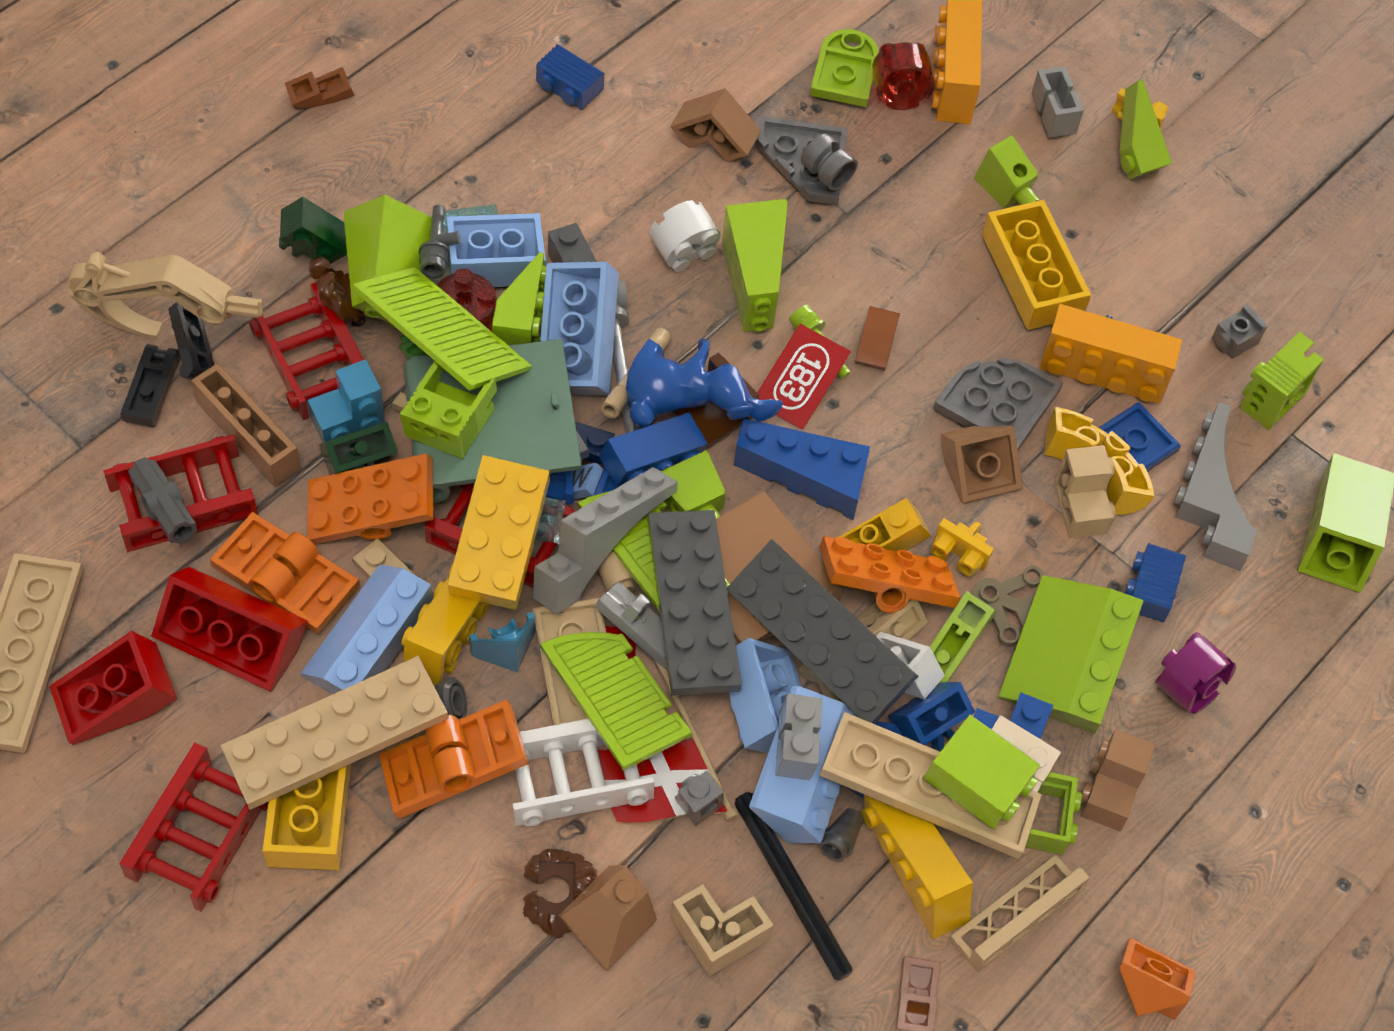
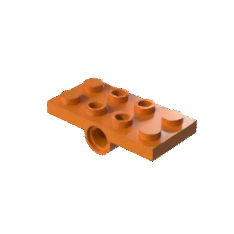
(370, 500)
(285, 571)
(889, 574)
(453, 758)

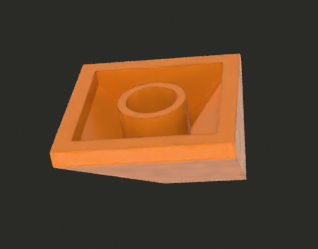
(1155, 980)

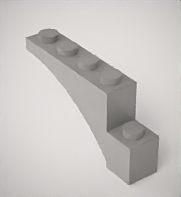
(1210, 497)
(592, 534)

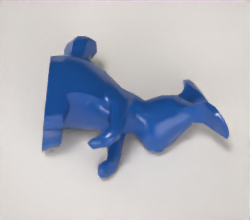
(662, 386)

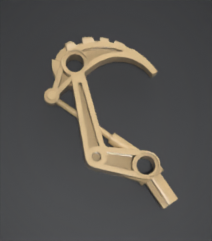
(102, 286)

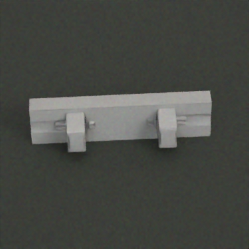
(622, 610)

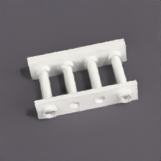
(553, 743)

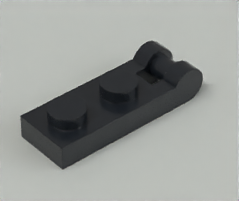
(191, 342)
(149, 385)

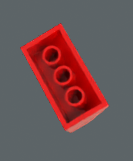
(228, 627)

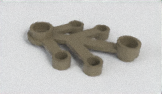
(1003, 600)

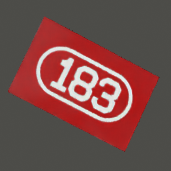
(803, 374)

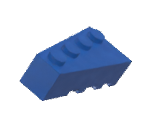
(804, 463)

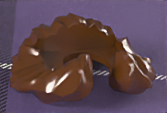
(326, 280)
(559, 864)

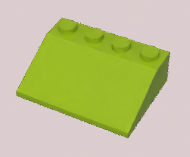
(1072, 649)

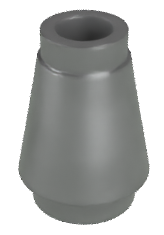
(842, 835)

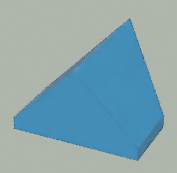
(507, 646)

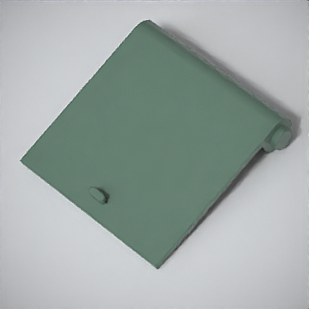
(521, 426)

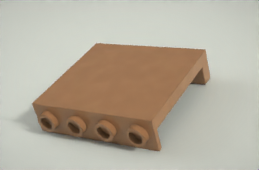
(743, 535)

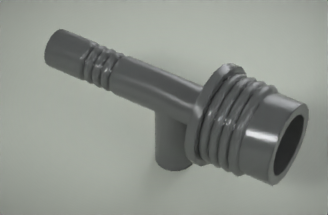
(435, 252)

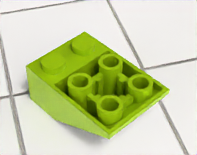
(521, 306)

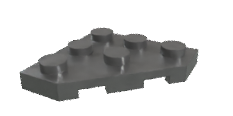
(783, 145)

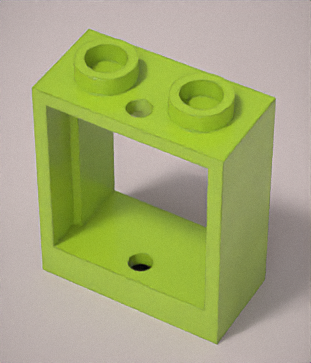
(1065, 788)

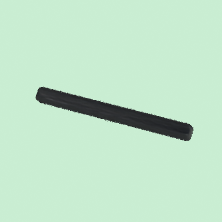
(795, 890)

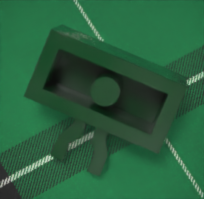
(312, 231)
(358, 448)

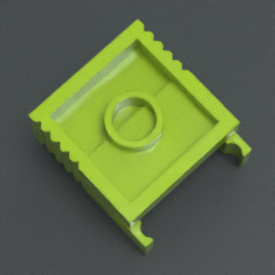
(1281, 381)
(446, 415)

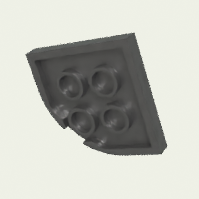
(999, 395)

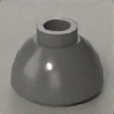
(452, 696)

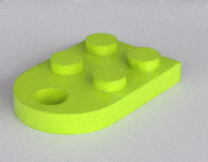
(845, 71)

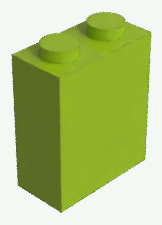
(983, 772)

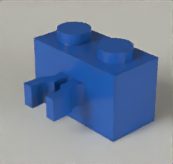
(934, 716)

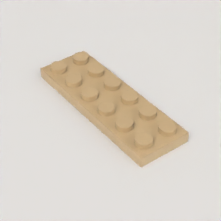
(32, 622)
(334, 732)
(893, 773)

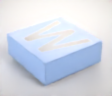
(586, 480)

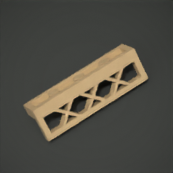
(901, 624)
(1028, 917)

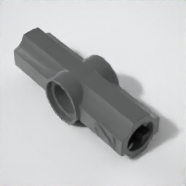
(162, 501)

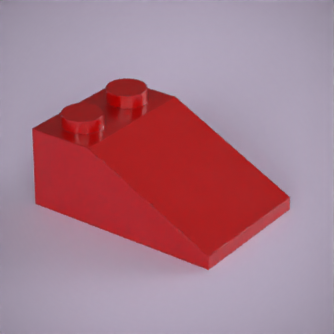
(113, 689)

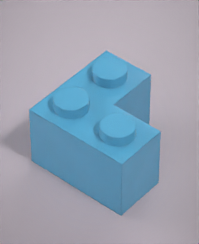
(351, 407)

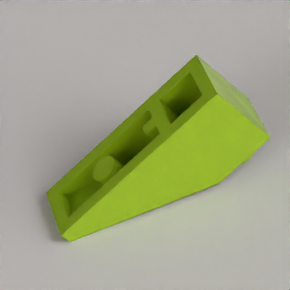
(1141, 138)
(961, 633)

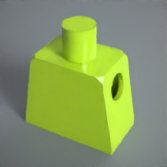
(1007, 174)
(697, 485)

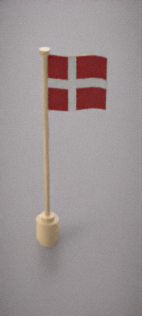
(668, 766)

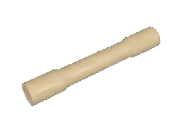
(618, 397)

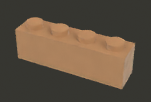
(253, 430)

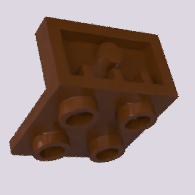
(710, 419)

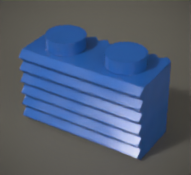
(569, 77)
(1156, 580)

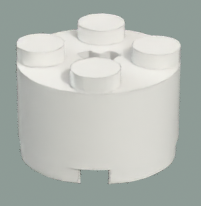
(685, 235)

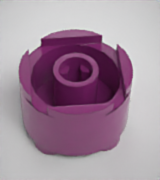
(1195, 673)

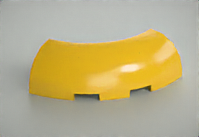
(1130, 486)

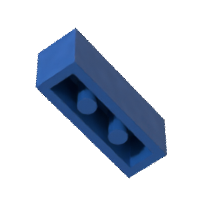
(652, 446)

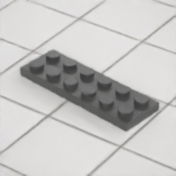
(693, 603)
(822, 633)

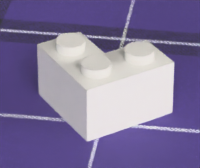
(919, 659)

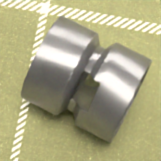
(833, 165)

